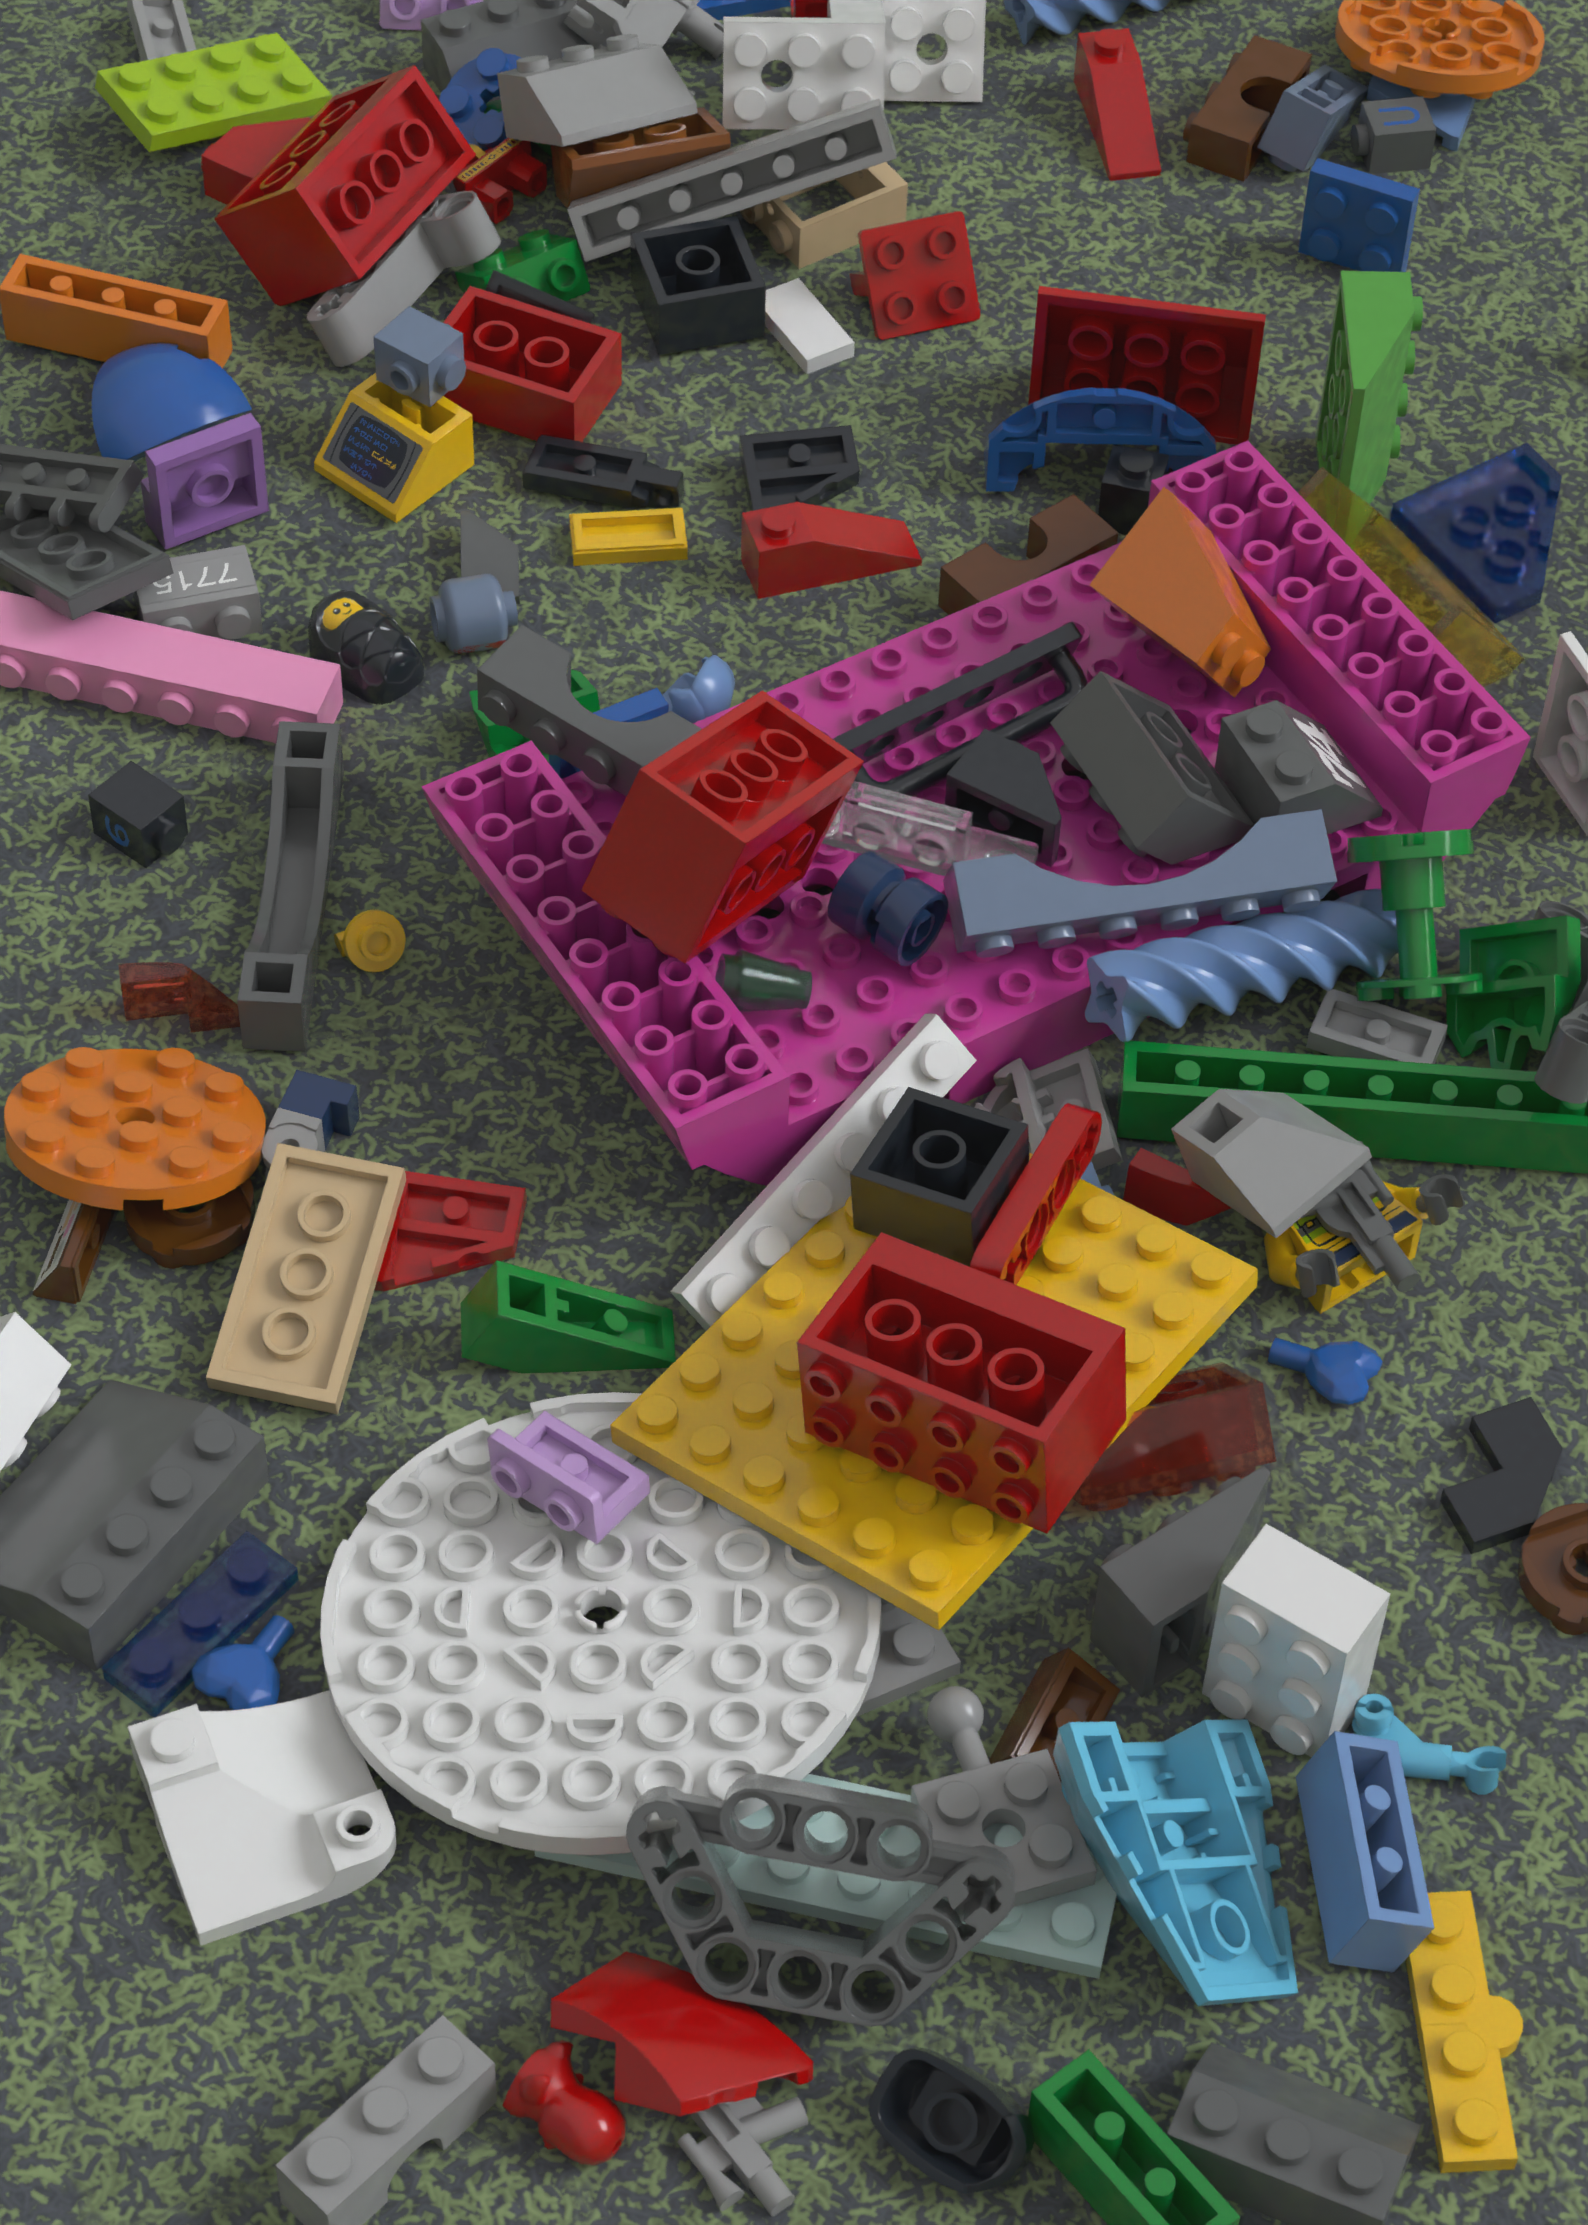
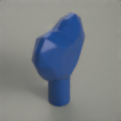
(1333, 1370)
(245, 1672)

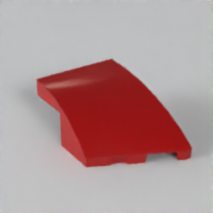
(675, 2040)

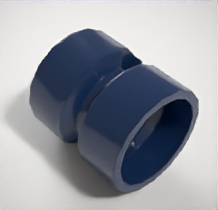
(894, 912)

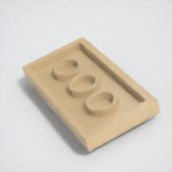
(306, 1278)

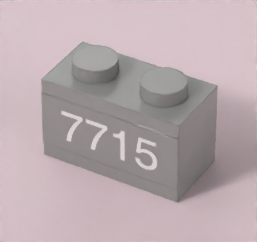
(205, 595)

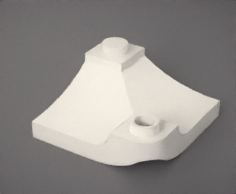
(261, 1810)

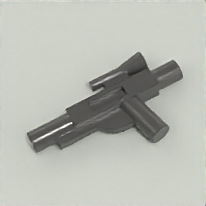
(1353, 1215)

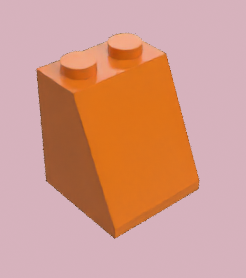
(1184, 595)

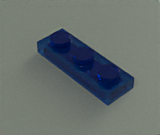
(202, 1617)

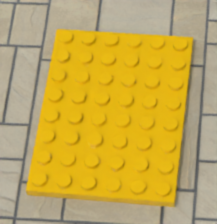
(734, 1409)

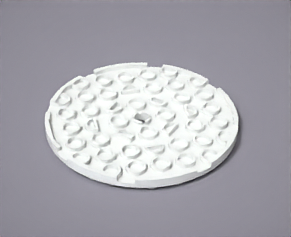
(522, 1722)

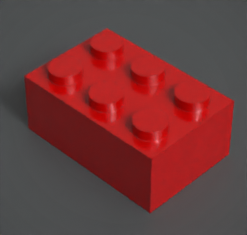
(533, 367)

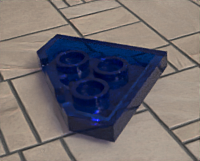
(1489, 529)

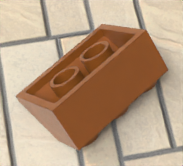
(634, 154)

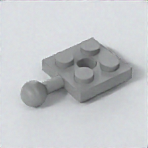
(1012, 1791)

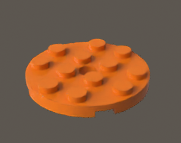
(1442, 44)
(134, 1128)

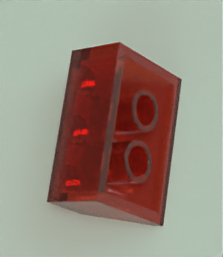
(1193, 1429)

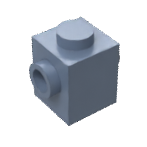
(419, 356)

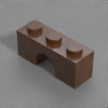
(1238, 108)
(1055, 539)

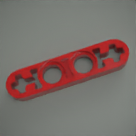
(1039, 1194)

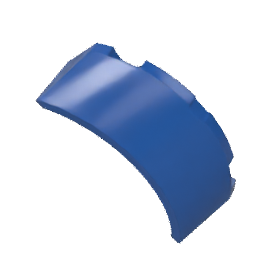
(1092, 418)

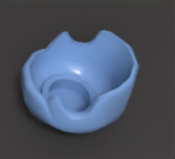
(703, 694)

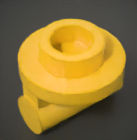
(372, 940)

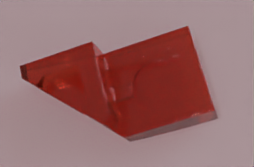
(175, 989)

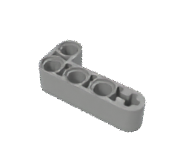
(445, 235)

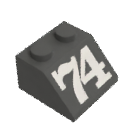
(1289, 765)

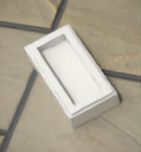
(805, 327)

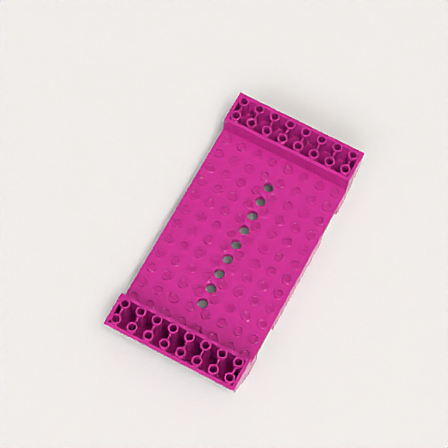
(761, 1083)

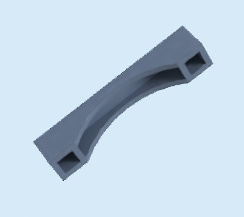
(1016, 902)

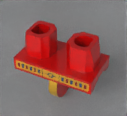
(499, 171)

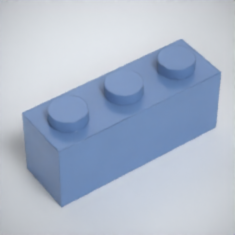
(1364, 1852)

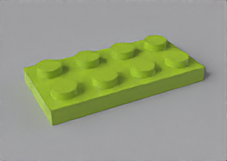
(211, 91)

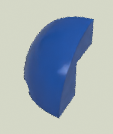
(158, 397)

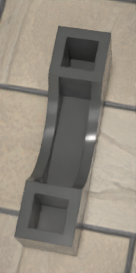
(530, 692)

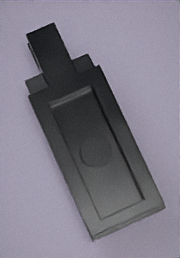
(601, 474)

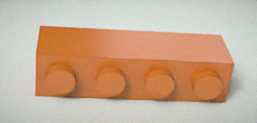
(107, 313)

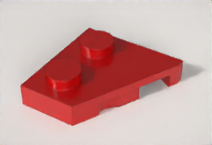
(450, 1228)

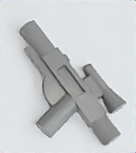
(733, 2143)

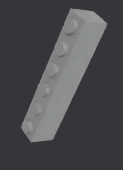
(734, 178)

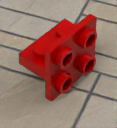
(917, 275)

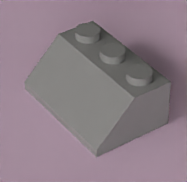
(592, 92)

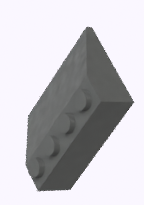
(120, 1514)

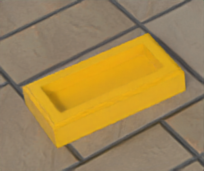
(628, 536)

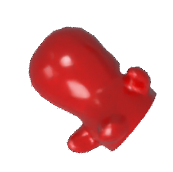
(568, 2114)

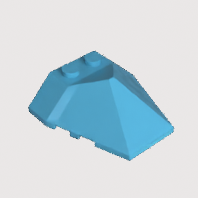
(1186, 1850)

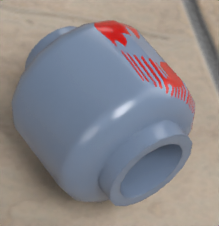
(472, 613)

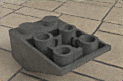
(1164, 1592)

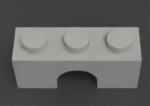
(419, 2096)

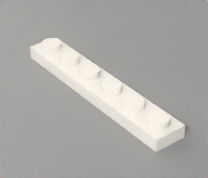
(819, 1174)

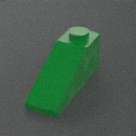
(558, 1325)

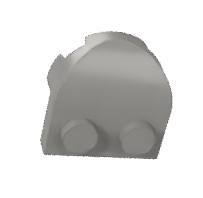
(1040, 1094)

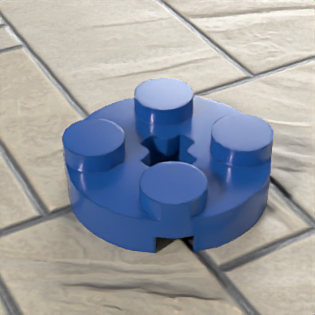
(471, 91)

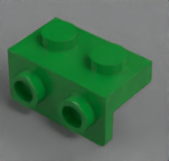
(539, 260)

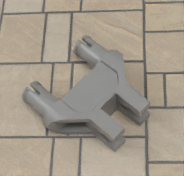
(648, 19)

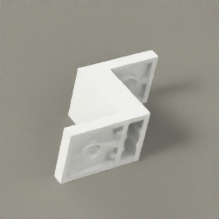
(850, 59)

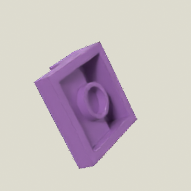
(205, 481)

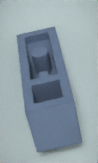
(1310, 118)

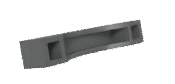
(286, 940)

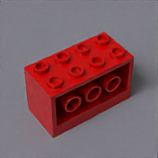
(345, 187)
(721, 826)
(963, 1381)

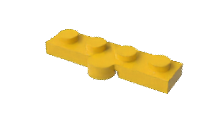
(1463, 2040)

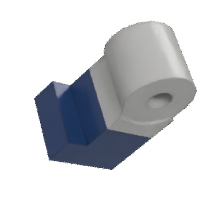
(311, 1114)

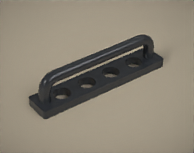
(964, 694)

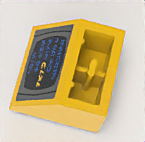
(395, 448)

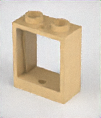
(878, 201)

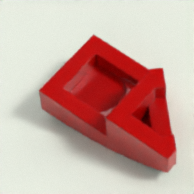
(1168, 1191)

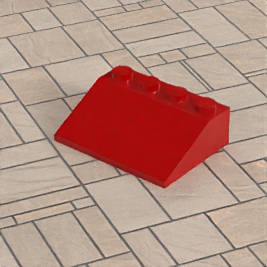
(1175, 351)

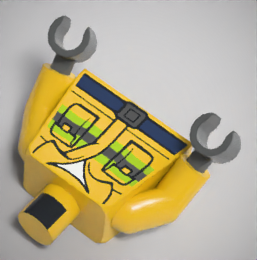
(1331, 1267)

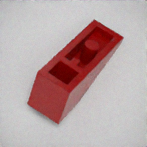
(1116, 103)
(817, 546)

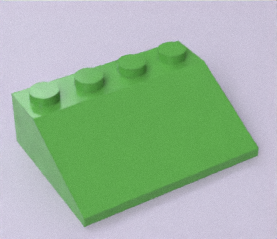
(1365, 377)

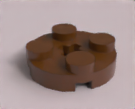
(193, 1237)
(1549, 1566)

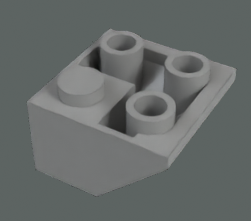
(1265, 1155)

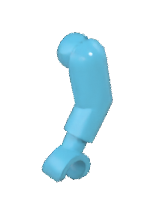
(1427, 1760)

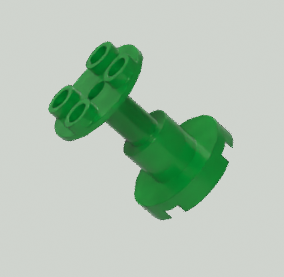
(1412, 887)

